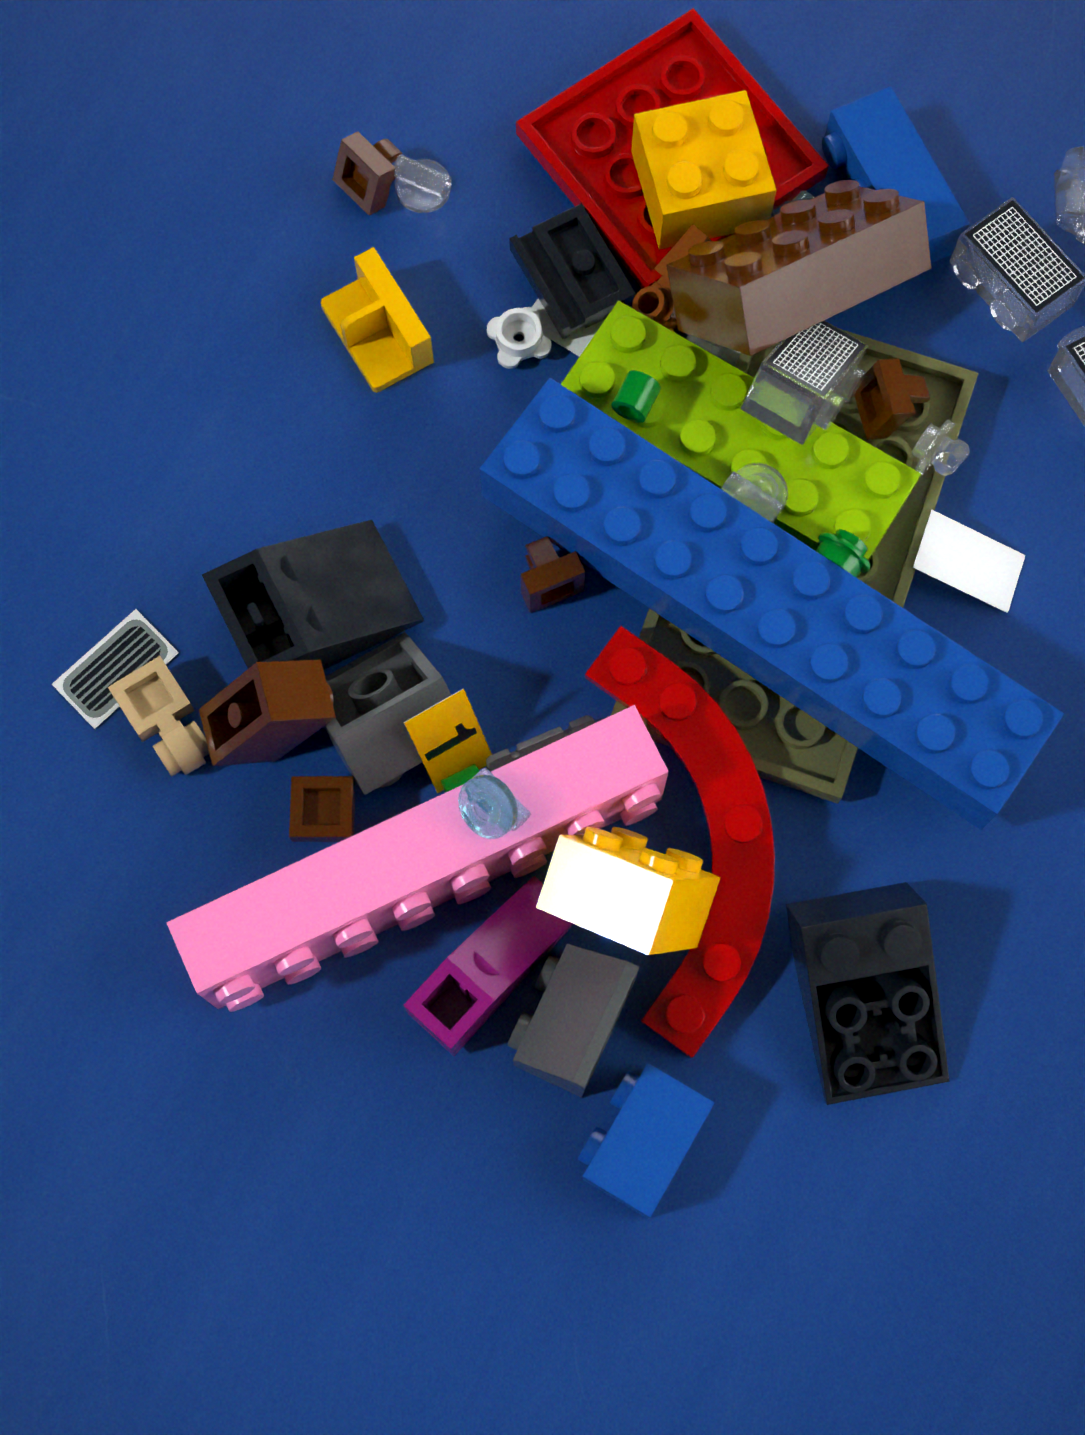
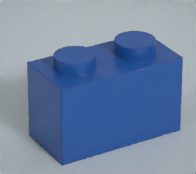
(645, 1140)

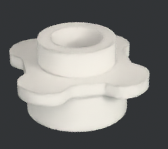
(513, 322)

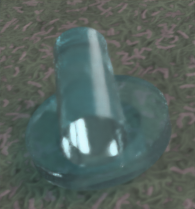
(490, 806)

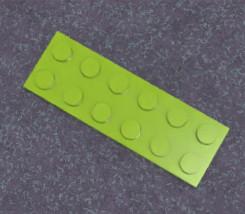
(699, 422)

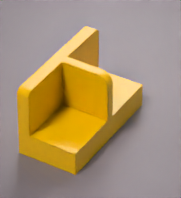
(378, 324)

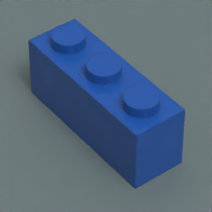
(882, 150)

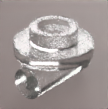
(421, 184)
(940, 450)
(759, 488)

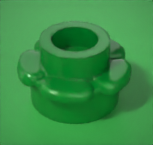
(845, 551)

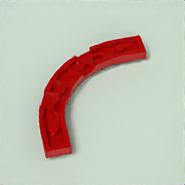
(736, 824)

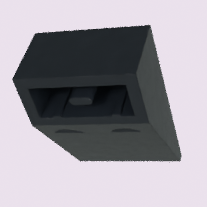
(314, 597)
(869, 991)

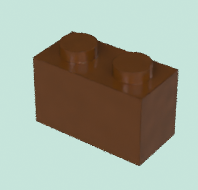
(267, 712)

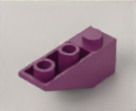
(486, 969)

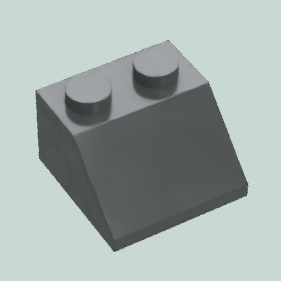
(372, 704)
(574, 1017)

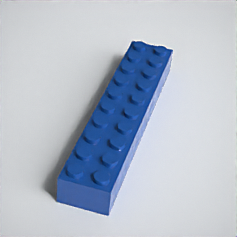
(769, 604)

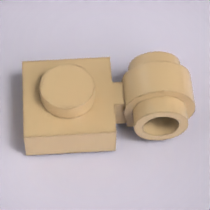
(155, 704)

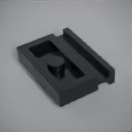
(571, 270)

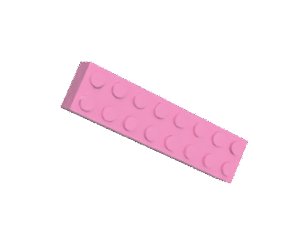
(414, 864)

